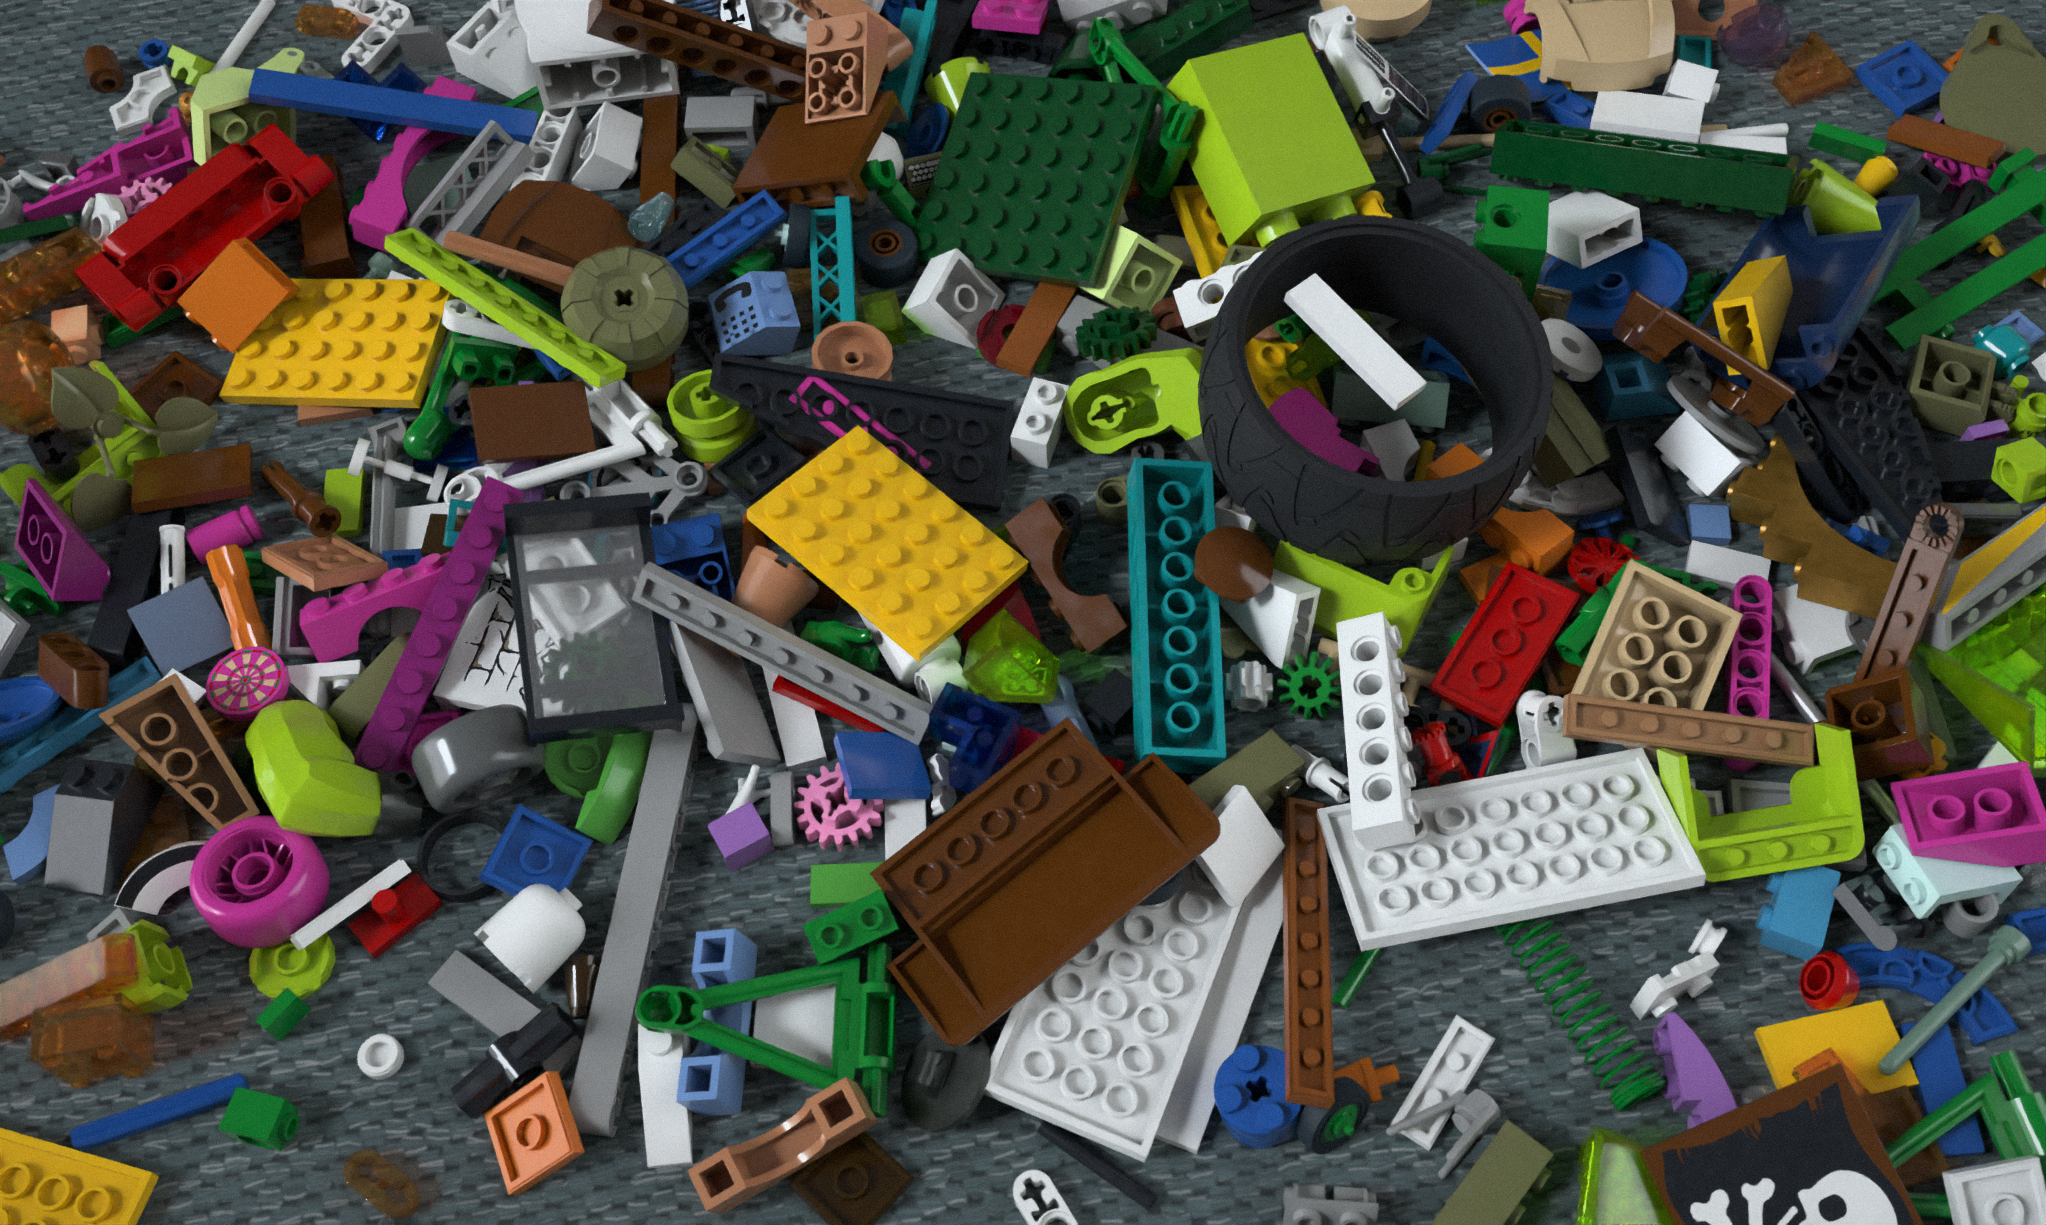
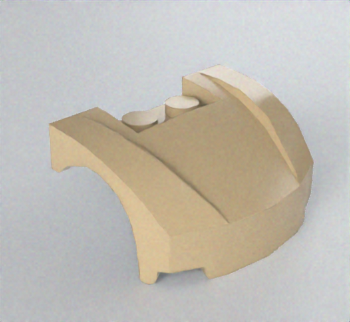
(1605, 42)

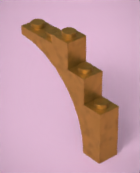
(1825, 562)

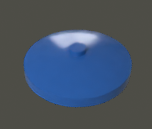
(1604, 287)

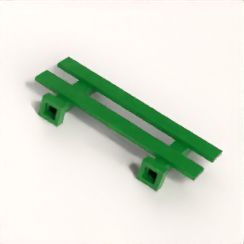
(1937, 315)

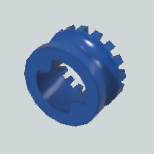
(153, 47)

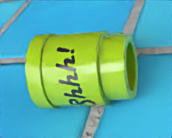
(2028, 413)

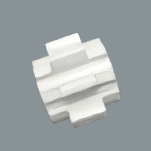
(1248, 686)

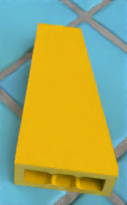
(1754, 309)

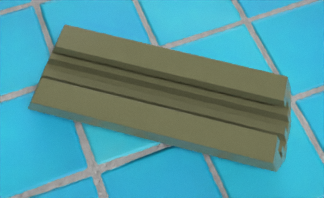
(1571, 437)

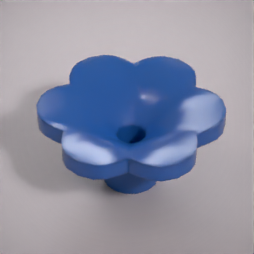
(1601, 522)

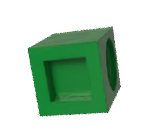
(260, 1119)

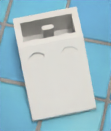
(494, 52)

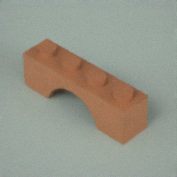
(757, 1164)

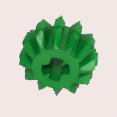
(1299, 678)

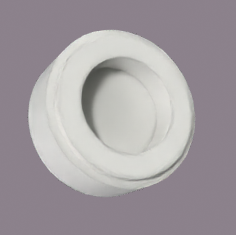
(380, 1056)

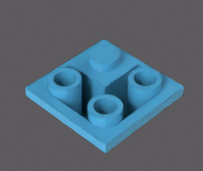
(1633, 387)

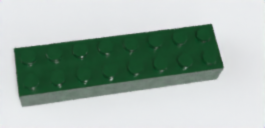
(1644, 166)

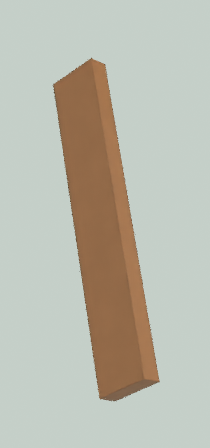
(1688, 730)

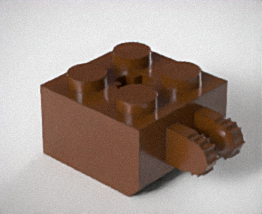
(1884, 723)

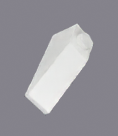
(664, 1120)

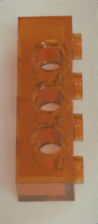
(43, 273)

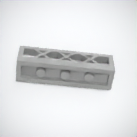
(482, 192)

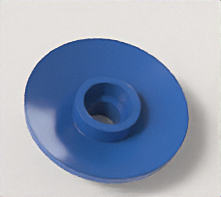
(928, 132)

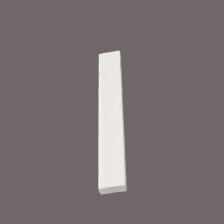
(1225, 1011)

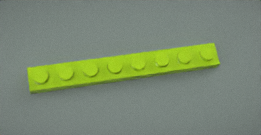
(505, 307)

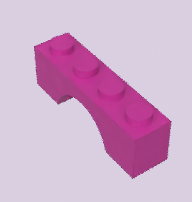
(335, 623)

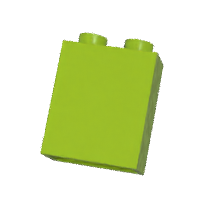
(1269, 140)

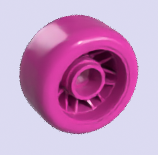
(259, 882)

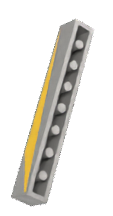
(1989, 581)

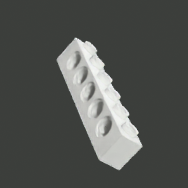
(1374, 700)

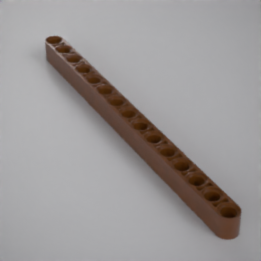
(659, 147)

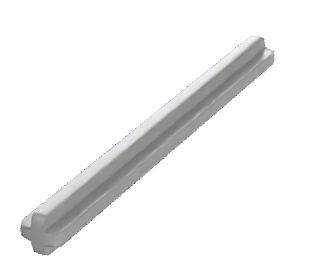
(382, 523)

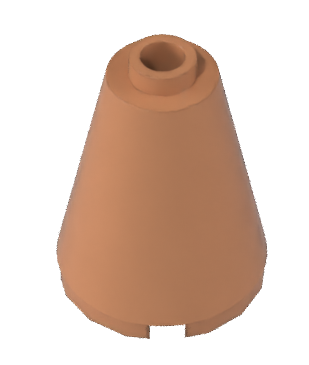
(772, 589)

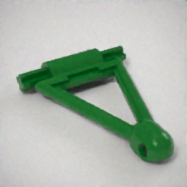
(1171, 136)
(432, 428)
(861, 1021)
(2014, 1124)

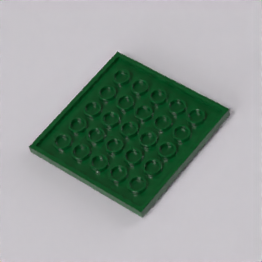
(1036, 175)

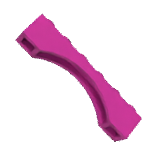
(383, 206)

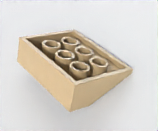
(1657, 644)

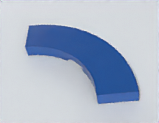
(1931, 979)

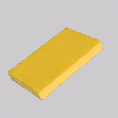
(1855, 1033)

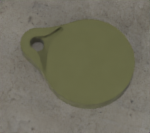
(1998, 88)

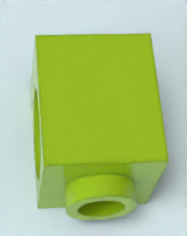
(2021, 470)

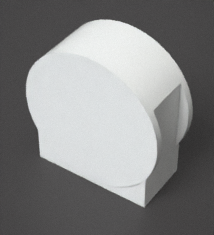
(583, 68)

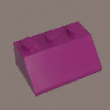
(58, 549)

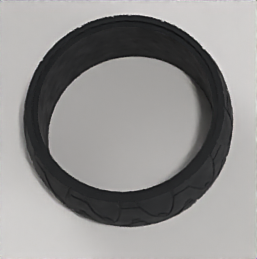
(1424, 282)

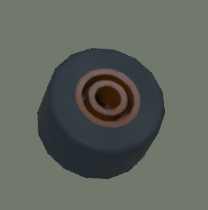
(1496, 101)
(886, 253)

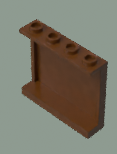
(815, 160)

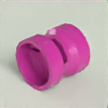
(1516, 18)

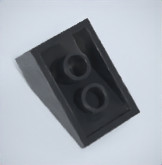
(97, 825)

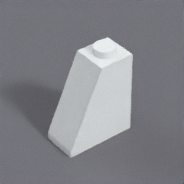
(1278, 617)

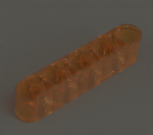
(82, 973)

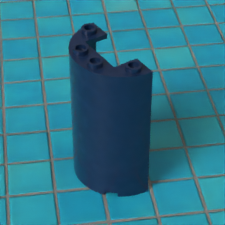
(1831, 284)

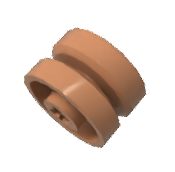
(853, 350)

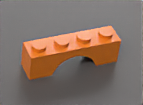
(1529, 539)

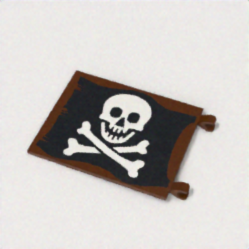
(1783, 1161)

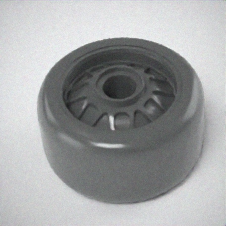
(477, 759)

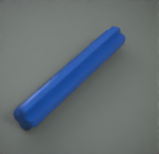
(156, 1113)

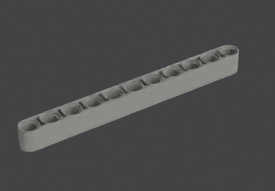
(634, 928)

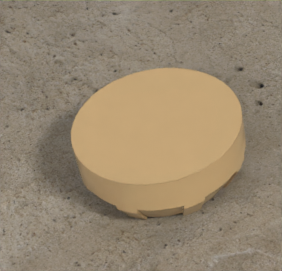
(1383, 19)

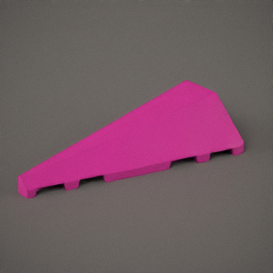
(158, 153)

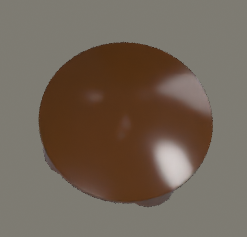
(1233, 563)

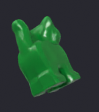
(838, 640)

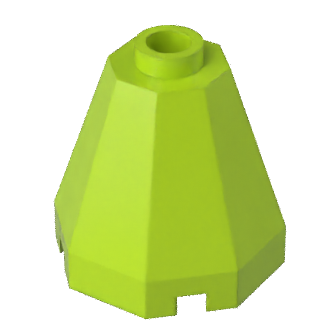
(156, 964)

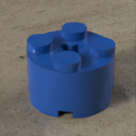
(1248, 1074)

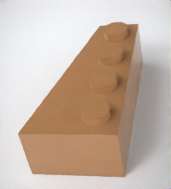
(182, 748)

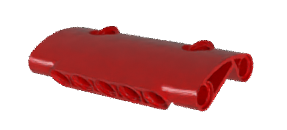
(196, 220)

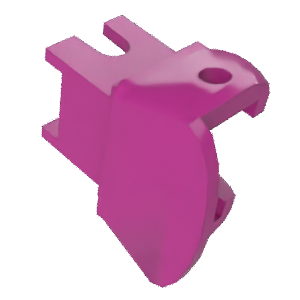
(1318, 431)

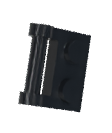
(1874, 898)

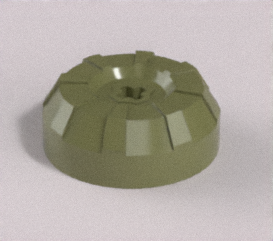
(627, 305)

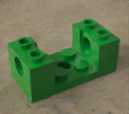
(1514, 231)

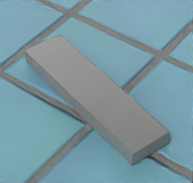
(494, 1005)

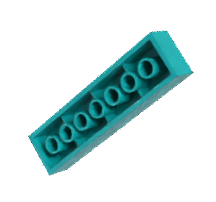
(1173, 617)

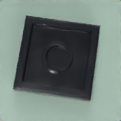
(757, 467)

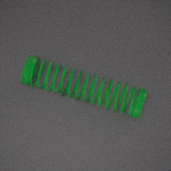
(1643, 1087)

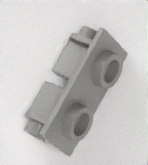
(1308, 1206)

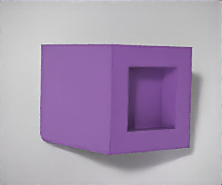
(741, 836)

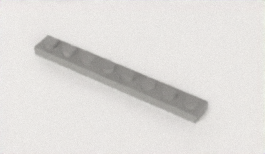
(782, 653)

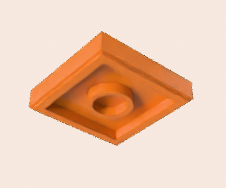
(533, 1133)

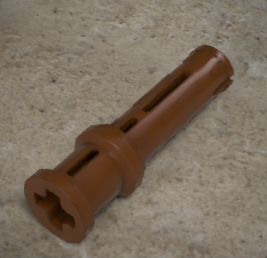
(306, 504)

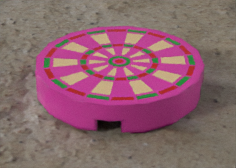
(247, 683)

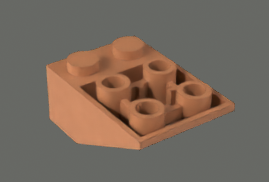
(843, 66)

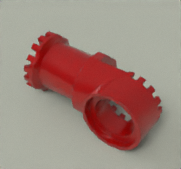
(1437, 753)

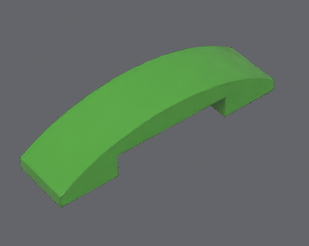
(619, 787)

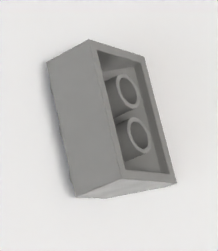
(1124, 13)

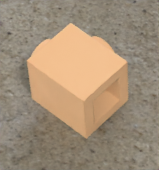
(79, 332)

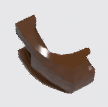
(556, 224)

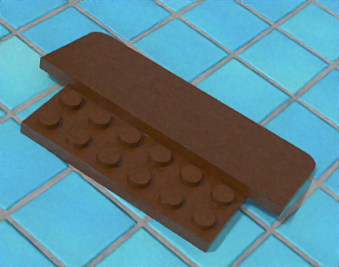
(1034, 875)

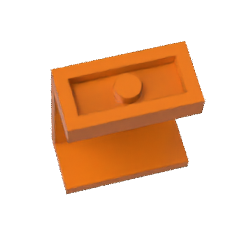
(236, 294)

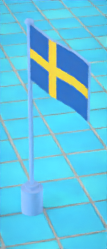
(1521, 58)

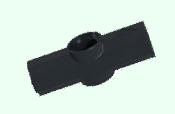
(514, 1060)

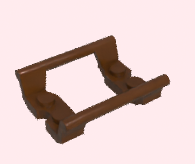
(1658, 330)

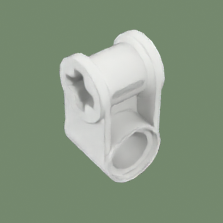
(1542, 733)

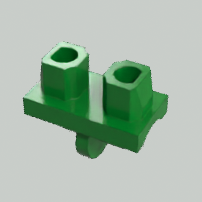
(481, 358)
(25, 592)

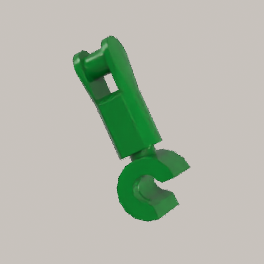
(882, 177)

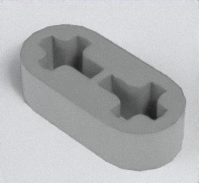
(782, 809)

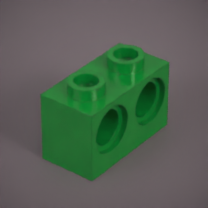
(851, 927)

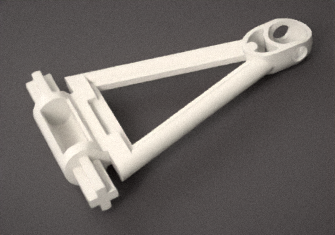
(615, 412)

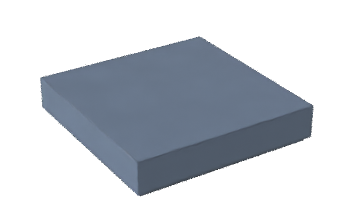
(182, 627)

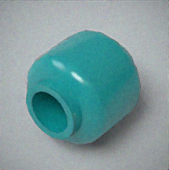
(2007, 346)

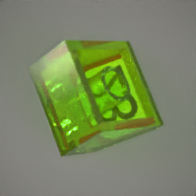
(1010, 663)

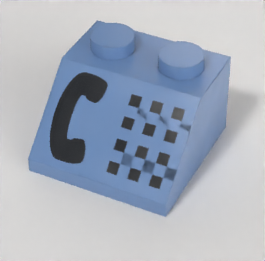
(755, 315)

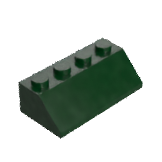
(1186, 33)

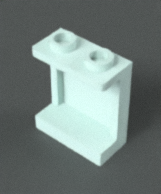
(1934, 881)

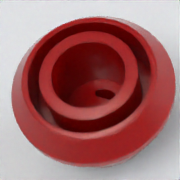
(1828, 982)

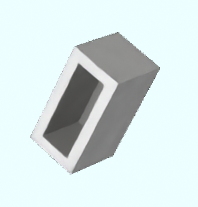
(723, 121)

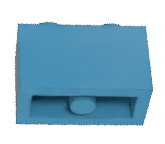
(1798, 910)

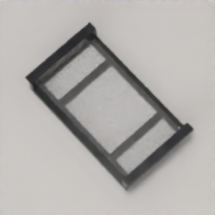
(585, 647)

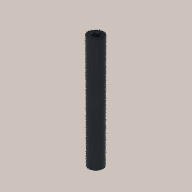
(1098, 1164)

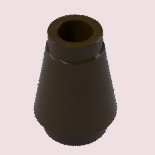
(580, 983)

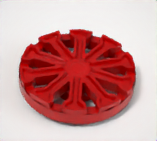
(1597, 564)

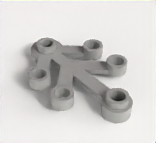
(643, 483)

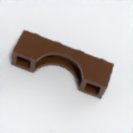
(1042, 538)

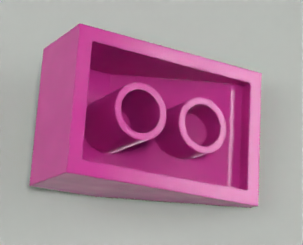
(1974, 816)

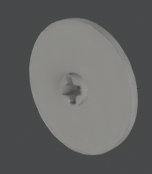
(1714, 415)

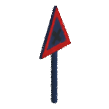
(1479, 752)

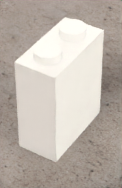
(1591, 227)

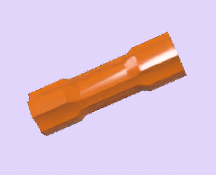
(232, 579)

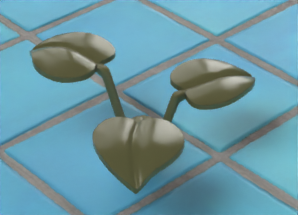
(88, 400)

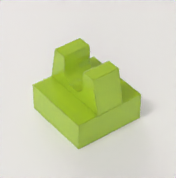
(188, 63)

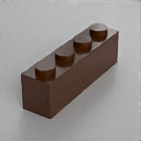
(326, 231)

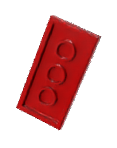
(1504, 644)

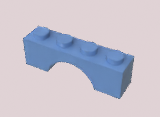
(710, 1077)

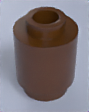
(103, 69)

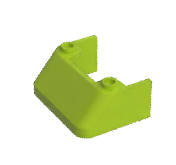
(122, 449)
(1351, 594)
(1813, 830)

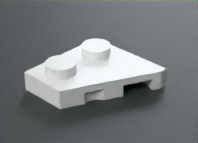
(1659, 993)

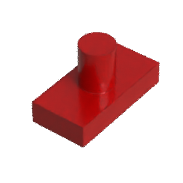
(395, 914)

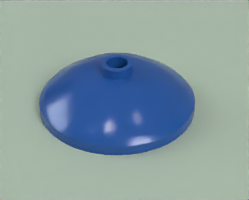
(25, 706)

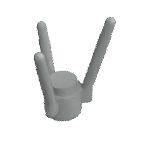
(1471, 1117)

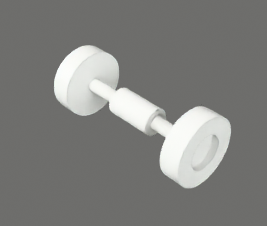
(397, 469)

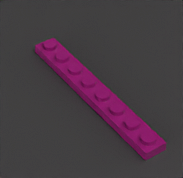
(437, 629)

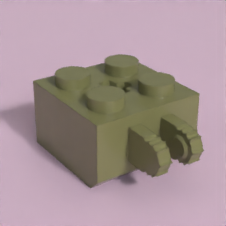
(1955, 386)

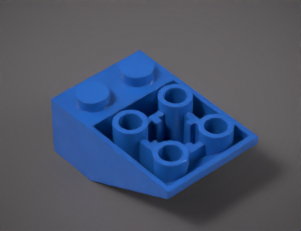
(696, 552)

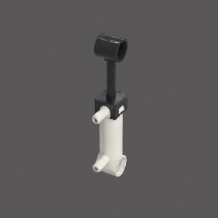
(1374, 107)

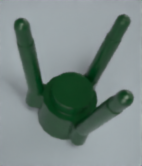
(1437, 166)

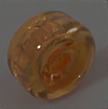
(26, 363)

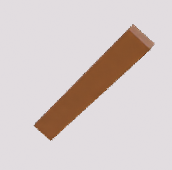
(1306, 957)

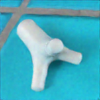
(747, 790)

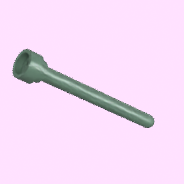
(2006, 947)

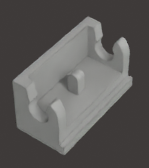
(288, 637)

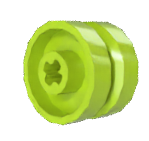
(704, 423)

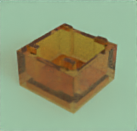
(93, 1039)

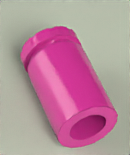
(228, 529)

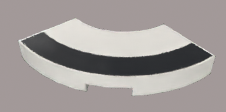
(159, 878)

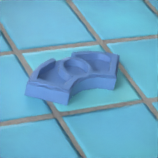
(29, 851)

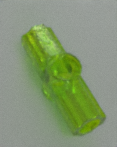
(1315, 355)

